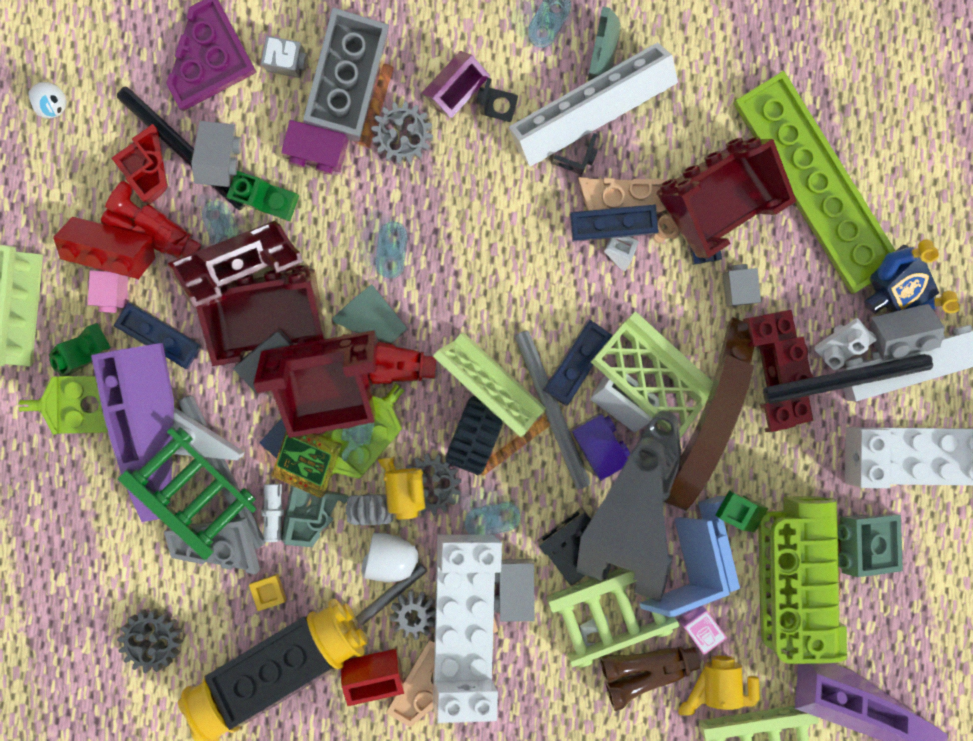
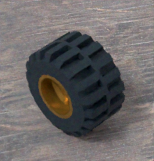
(474, 437)

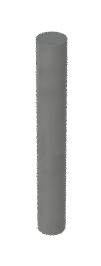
(390, 595)

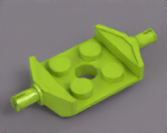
(63, 405)
(386, 428)

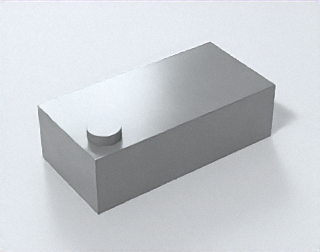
(346, 73)

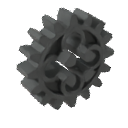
(444, 494)
(160, 652)

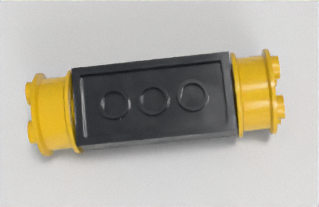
(271, 672)

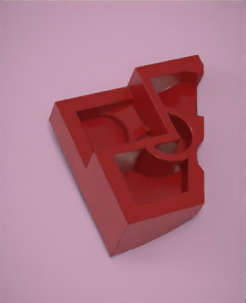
(144, 165)

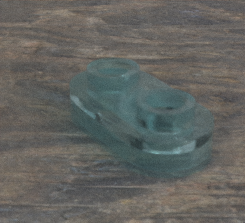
(549, 21)
(220, 227)
(391, 250)
(492, 519)

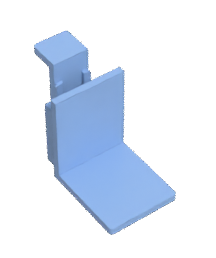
(706, 560)

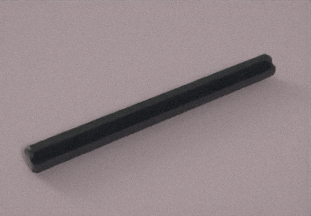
(166, 133)
(847, 378)

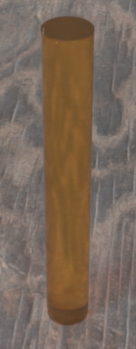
(376, 105)
(515, 445)

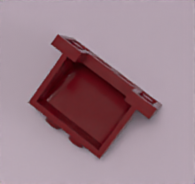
(321, 382)

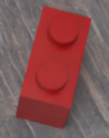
(372, 677)

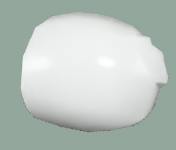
(389, 558)

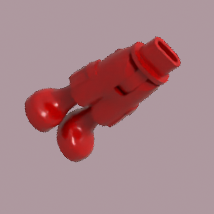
(165, 234)
(401, 365)

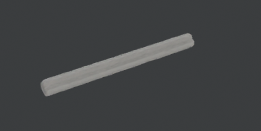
(192, 410)
(552, 410)

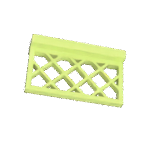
(665, 360)
(490, 383)

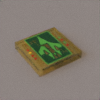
(307, 462)

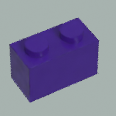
(600, 445)

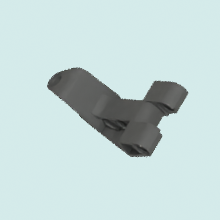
(630, 520)

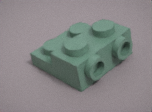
(870, 544)

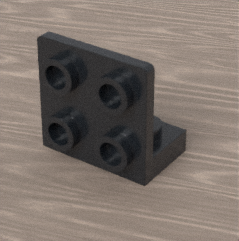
(563, 544)

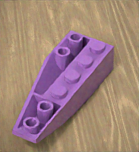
(137, 411)
(858, 705)

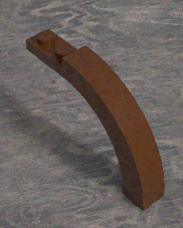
(717, 418)

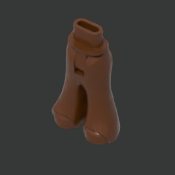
(662, 668)

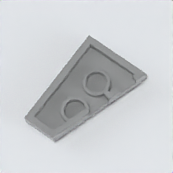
(231, 546)

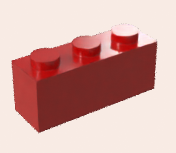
(104, 247)

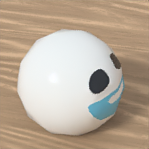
(47, 100)

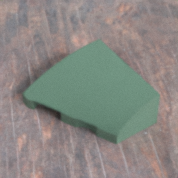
(605, 43)
(369, 313)
(304, 524)

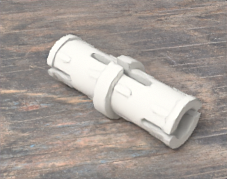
(272, 512)

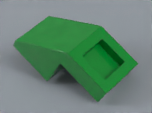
(262, 196)
(77, 352)
(741, 512)

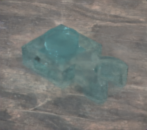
(357, 436)

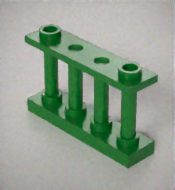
(159, 500)

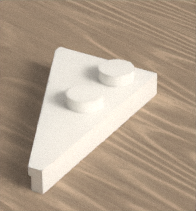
(205, 440)

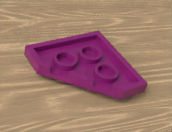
(207, 56)

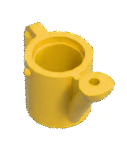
(403, 489)
(721, 687)

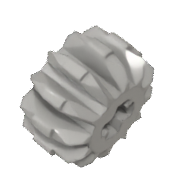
(368, 510)
(402, 615)

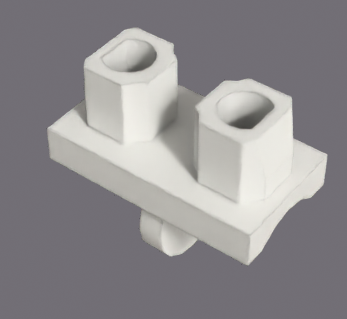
(845, 343)

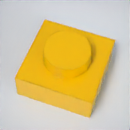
(267, 592)

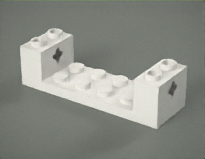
(908, 456)
(465, 628)

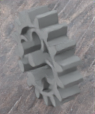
(387, 137)

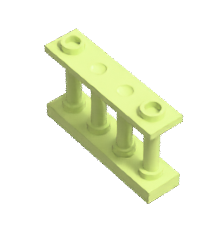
(18, 305)
(590, 592)
(768, 721)

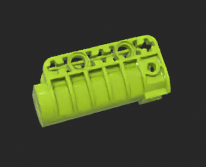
(804, 583)

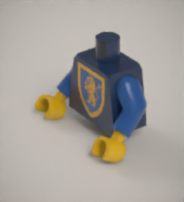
(906, 281)

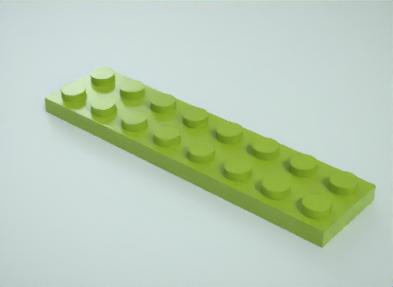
(818, 181)

